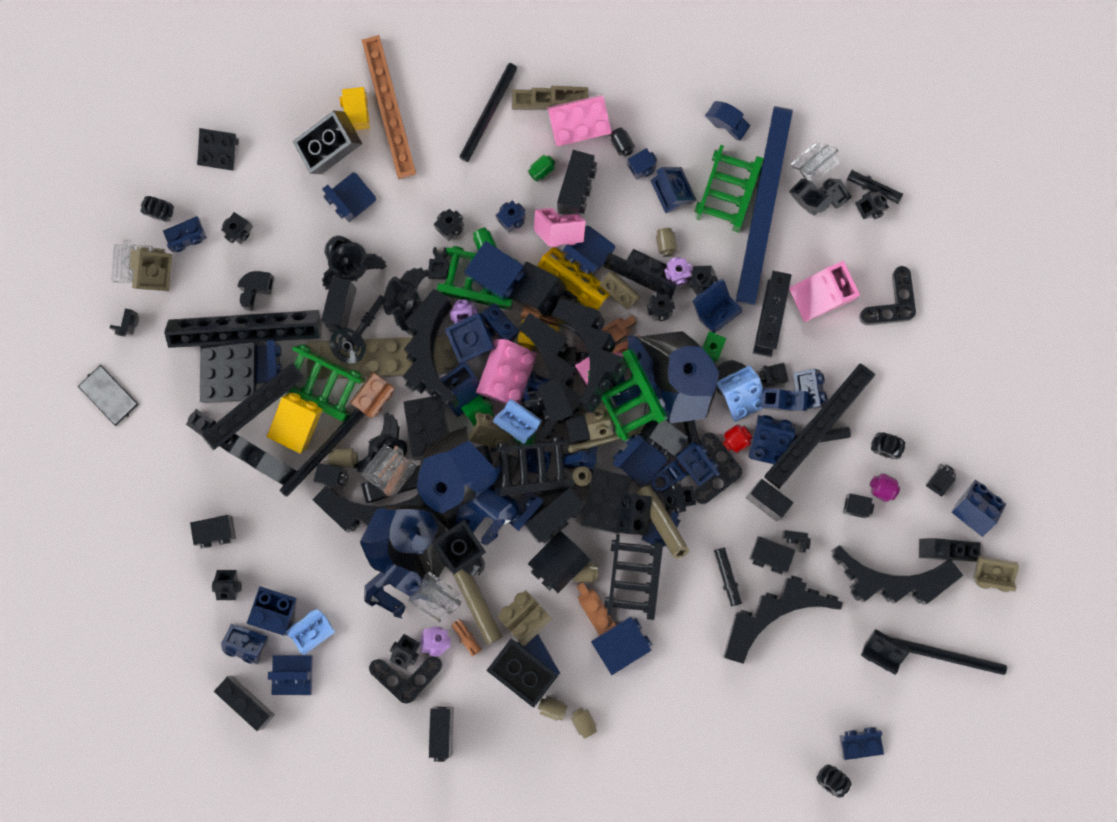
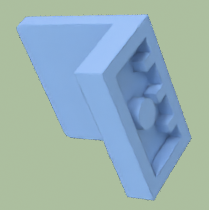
(742, 392)

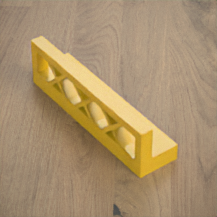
(585, 292)

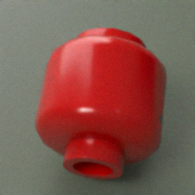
(737, 438)

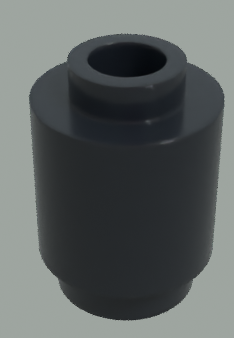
(622, 142)

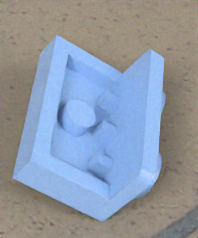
(517, 421)
(310, 631)

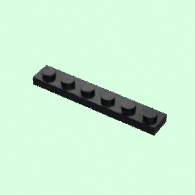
(252, 406)

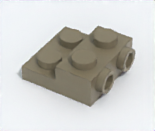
(150, 268)
(524, 617)

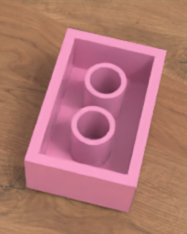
(579, 120)
(506, 372)

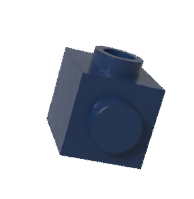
(642, 164)

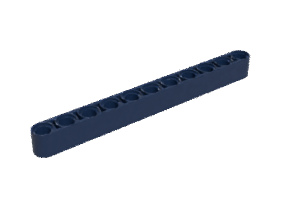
(764, 205)

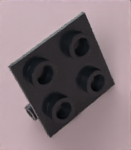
(216, 149)

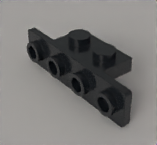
(642, 270)

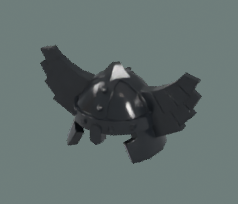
(350, 263)
(402, 296)
(388, 436)

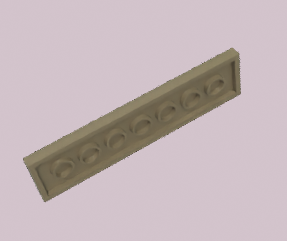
(383, 357)

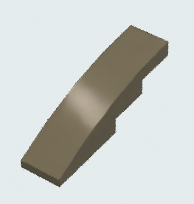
(546, 97)

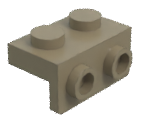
(620, 290)
(487, 432)
(996, 574)

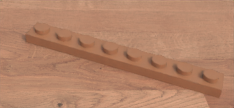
(389, 107)

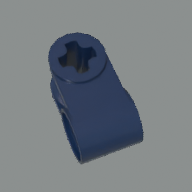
(534, 381)
(670, 474)

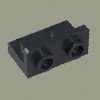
(884, 651)

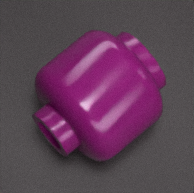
(884, 487)

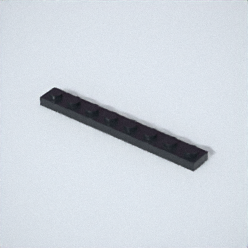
(819, 426)

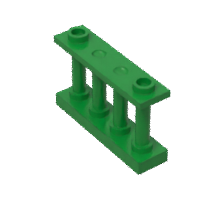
(741, 201)
(466, 292)
(646, 396)
(335, 410)

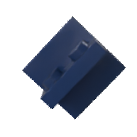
(672, 188)
(470, 338)
(291, 674)

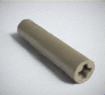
(665, 525)
(478, 607)

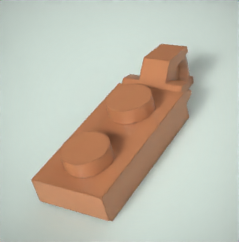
(620, 328)
(595, 609)

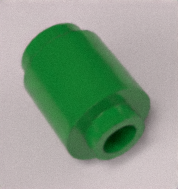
(541, 168)
(482, 235)

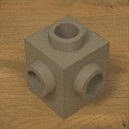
(599, 424)

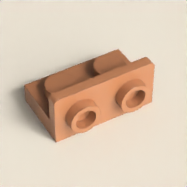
(372, 395)

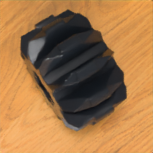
(157, 208)
(888, 445)
(834, 781)

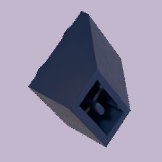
(463, 384)
(979, 508)
(272, 611)

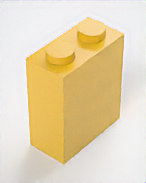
(294, 422)

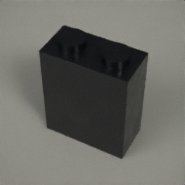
(538, 289)
(338, 304)
(769, 500)
(558, 562)
(441, 733)

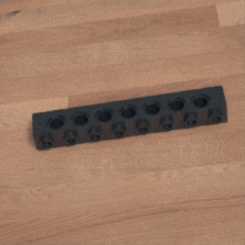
(243, 328)

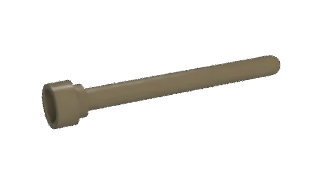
(592, 443)

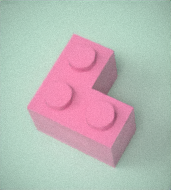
(557, 228)

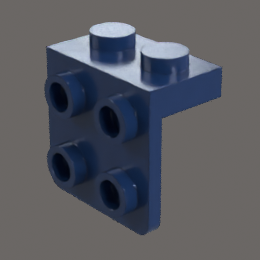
(349, 197)
(591, 253)
(716, 307)
(268, 361)
(771, 439)
(639, 460)

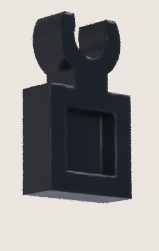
(439, 266)

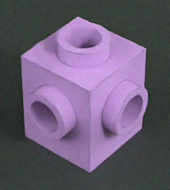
(678, 278)
(461, 310)
(434, 641)

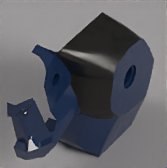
(678, 373)
(458, 486)
(399, 548)

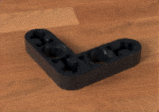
(900, 303)
(724, 476)
(402, 684)

